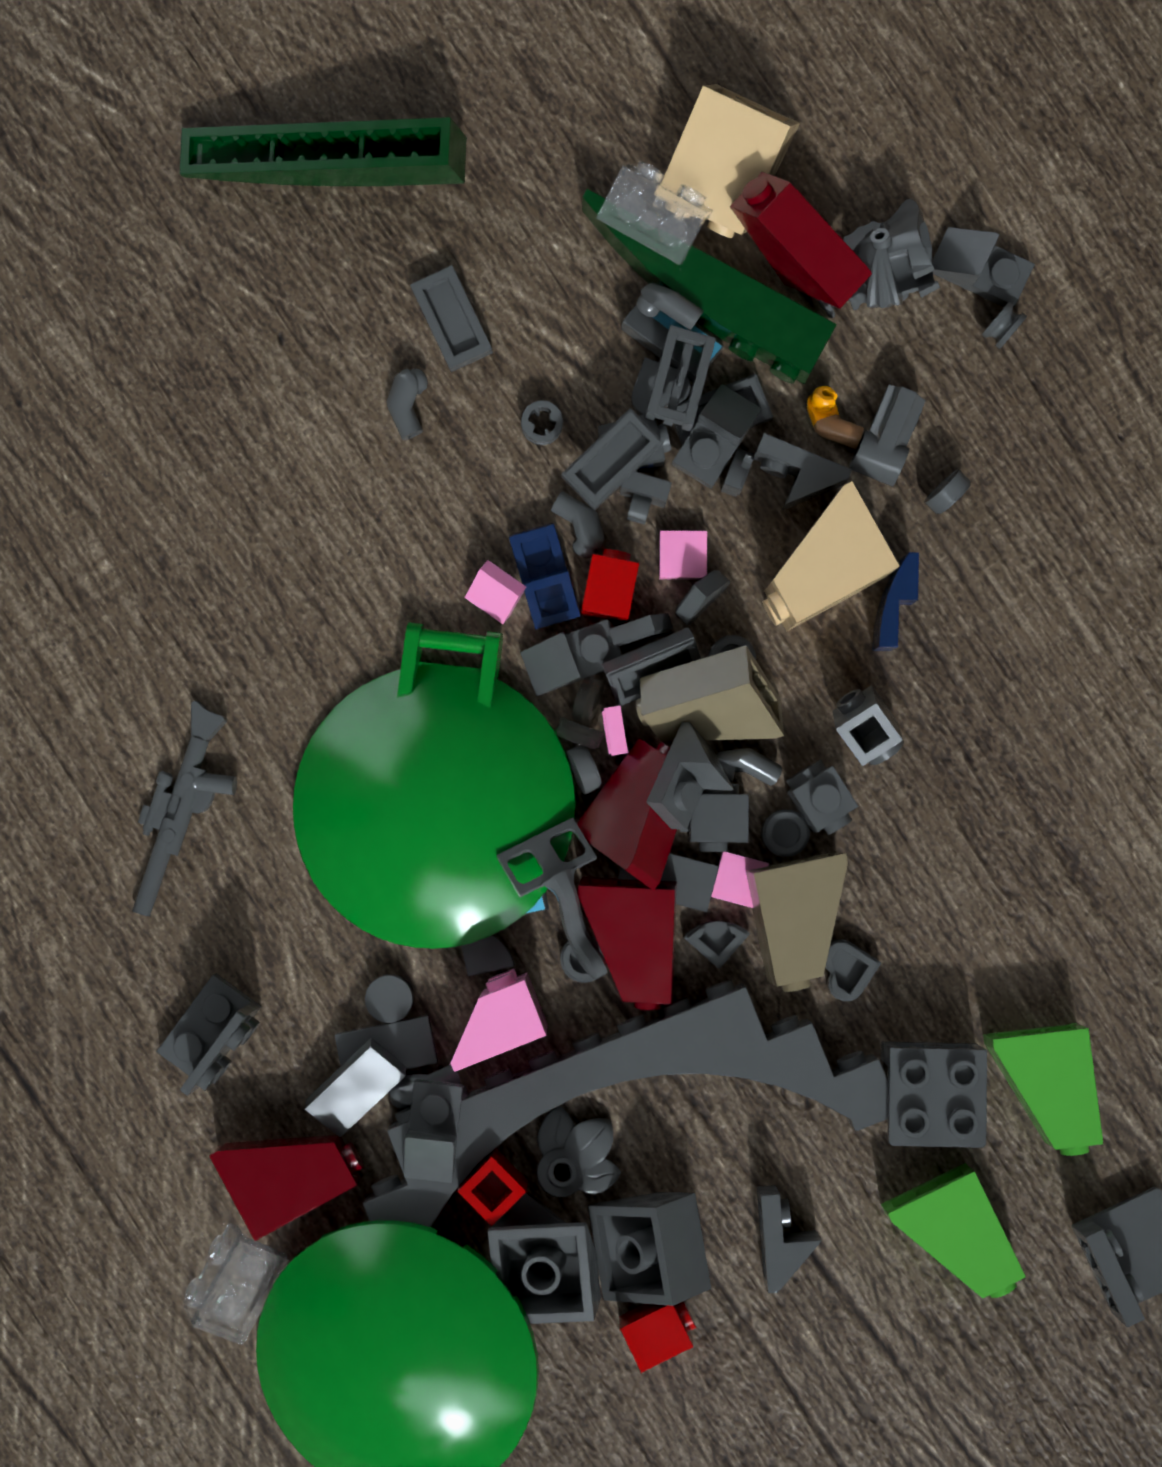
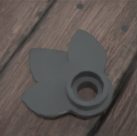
(580, 1149)

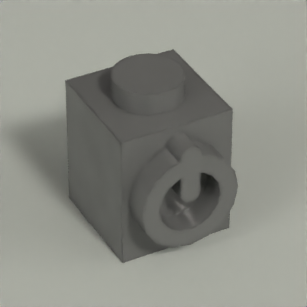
(867, 726)
(821, 797)
(719, 819)

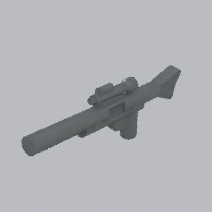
(172, 812)

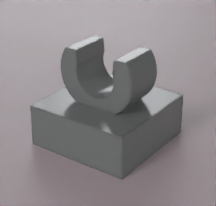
(644, 492)

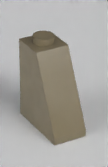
(718, 695)
(797, 916)

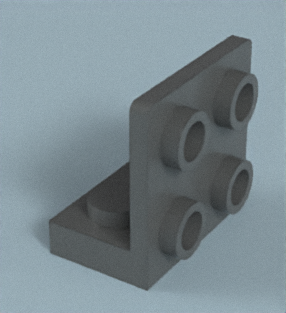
(207, 1031)
(936, 1094)
(1125, 1252)

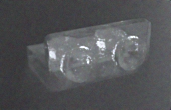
(654, 211)
(233, 1285)

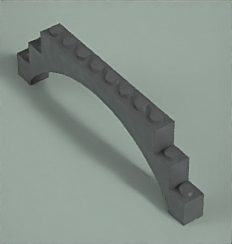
(702, 1037)

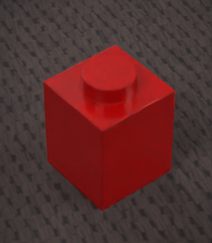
(610, 586)
(493, 1187)
(657, 1332)

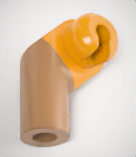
(827, 421)

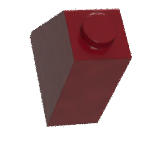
(799, 241)
(624, 824)
(634, 935)
(285, 1177)

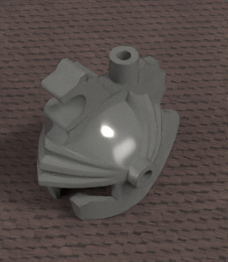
(896, 255)

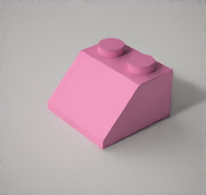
(501, 1020)

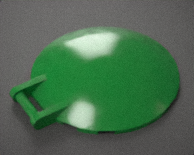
(422, 790)
(396, 1352)

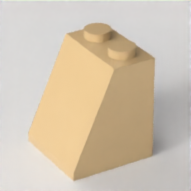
(726, 148)
(831, 563)

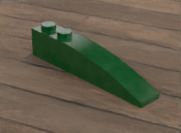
(328, 153)
(735, 306)

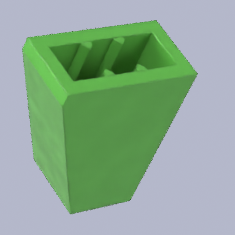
(1053, 1082)
(959, 1229)

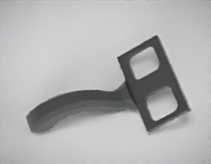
(559, 879)

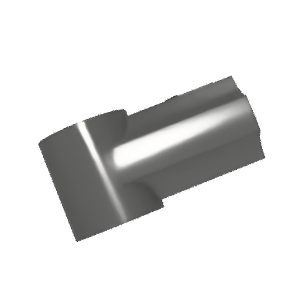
(884, 446)

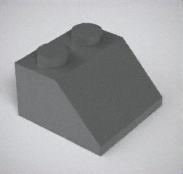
(650, 1248)
(548, 1270)

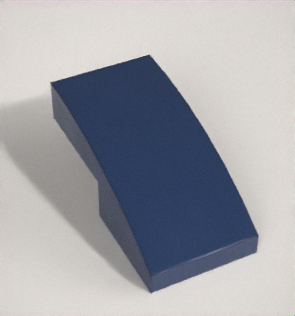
(544, 575)
(899, 590)

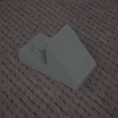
(980, 266)
(716, 436)
(811, 472)
(569, 657)
(683, 777)
(433, 1131)
(781, 1250)

